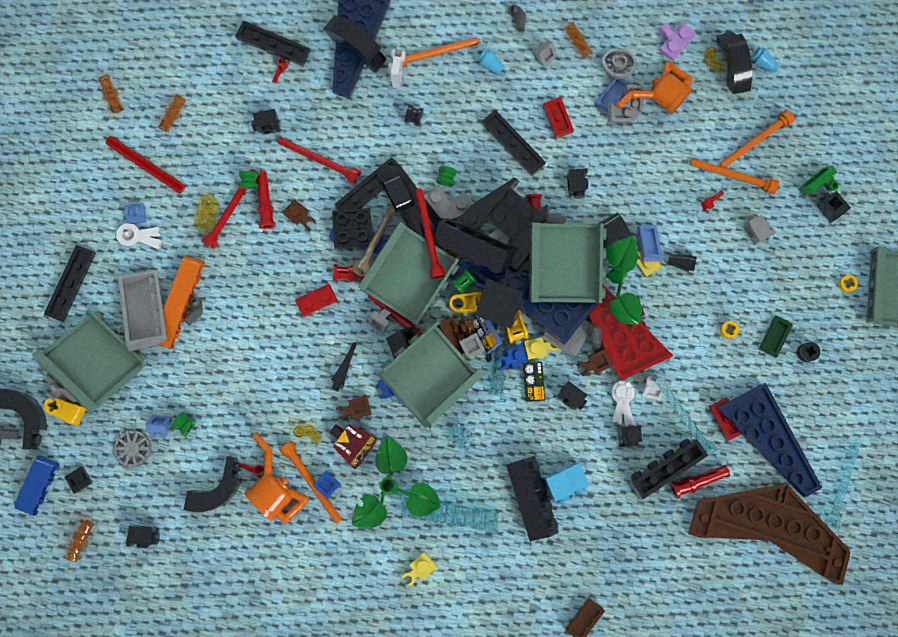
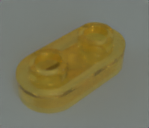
(206, 212)

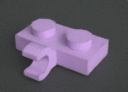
(676, 40)

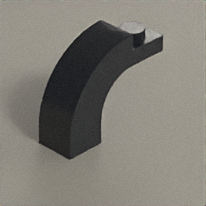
(357, 40)
(738, 61)
(30, 412)
(206, 501)

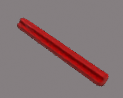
(145, 164)

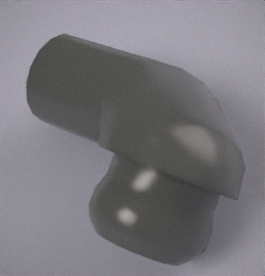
(519, 15)
(196, 310)
(596, 334)
(8, 434)

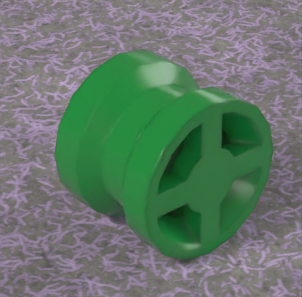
(446, 176)
(248, 180)
(183, 423)

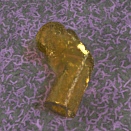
(711, 59)
(307, 430)

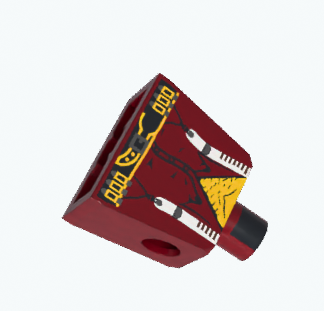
(352, 444)

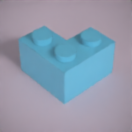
(565, 483)

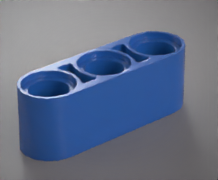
(35, 485)

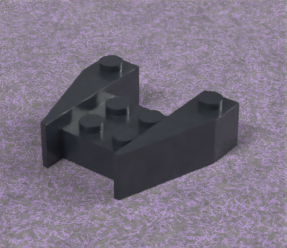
(510, 214)

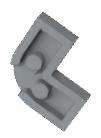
(629, 111)
(447, 209)

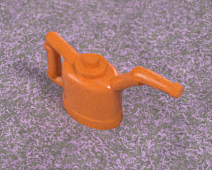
(666, 90)
(272, 494)

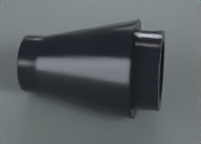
(682, 261)

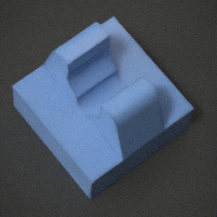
(135, 213)
(158, 424)

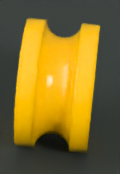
(841, 285)
(731, 324)

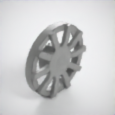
(619, 63)
(132, 448)

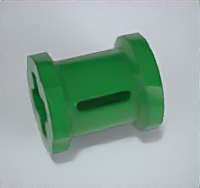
(463, 280)

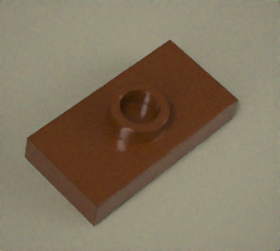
(451, 331)
(585, 619)

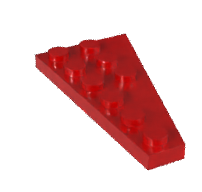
(628, 346)

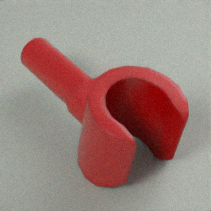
(281, 67)
(708, 202)
(256, 470)

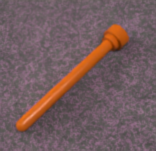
(439, 50)
(784, 119)
(768, 185)
(290, 452)

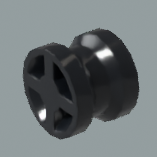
(414, 115)
(803, 352)

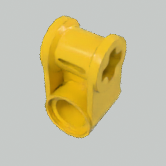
(468, 301)
(518, 326)
(67, 410)

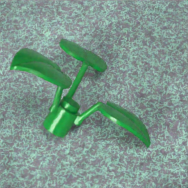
(624, 257)
(421, 500)

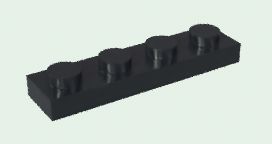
(273, 43)
(513, 143)
(364, 191)
(69, 283)

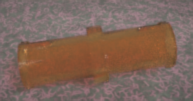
(578, 40)
(110, 94)
(172, 113)
(79, 540)

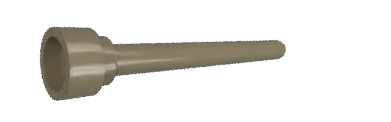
(362, 265)

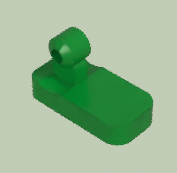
(822, 177)

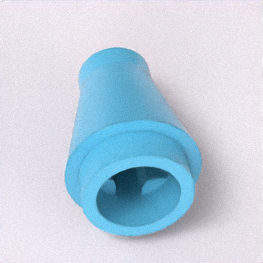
(764, 60)
(490, 61)

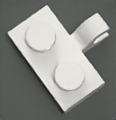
(395, 69)

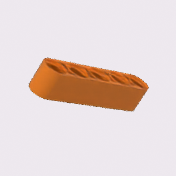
(179, 297)

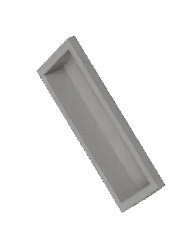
(142, 309)

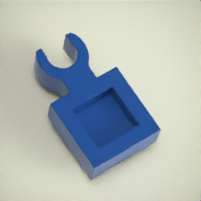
(512, 357)

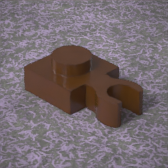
(297, 213)
(598, 361)
(357, 408)

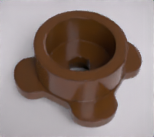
(466, 326)

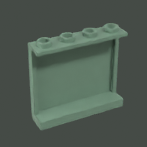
(566, 262)
(402, 275)
(883, 287)
(91, 361)
(429, 375)

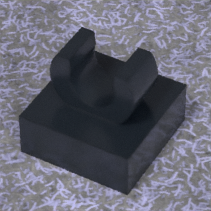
(78, 479)

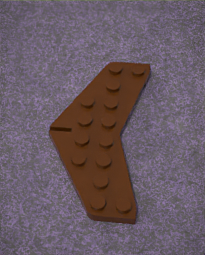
(787, 524)

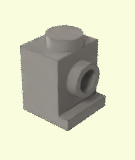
(758, 228)

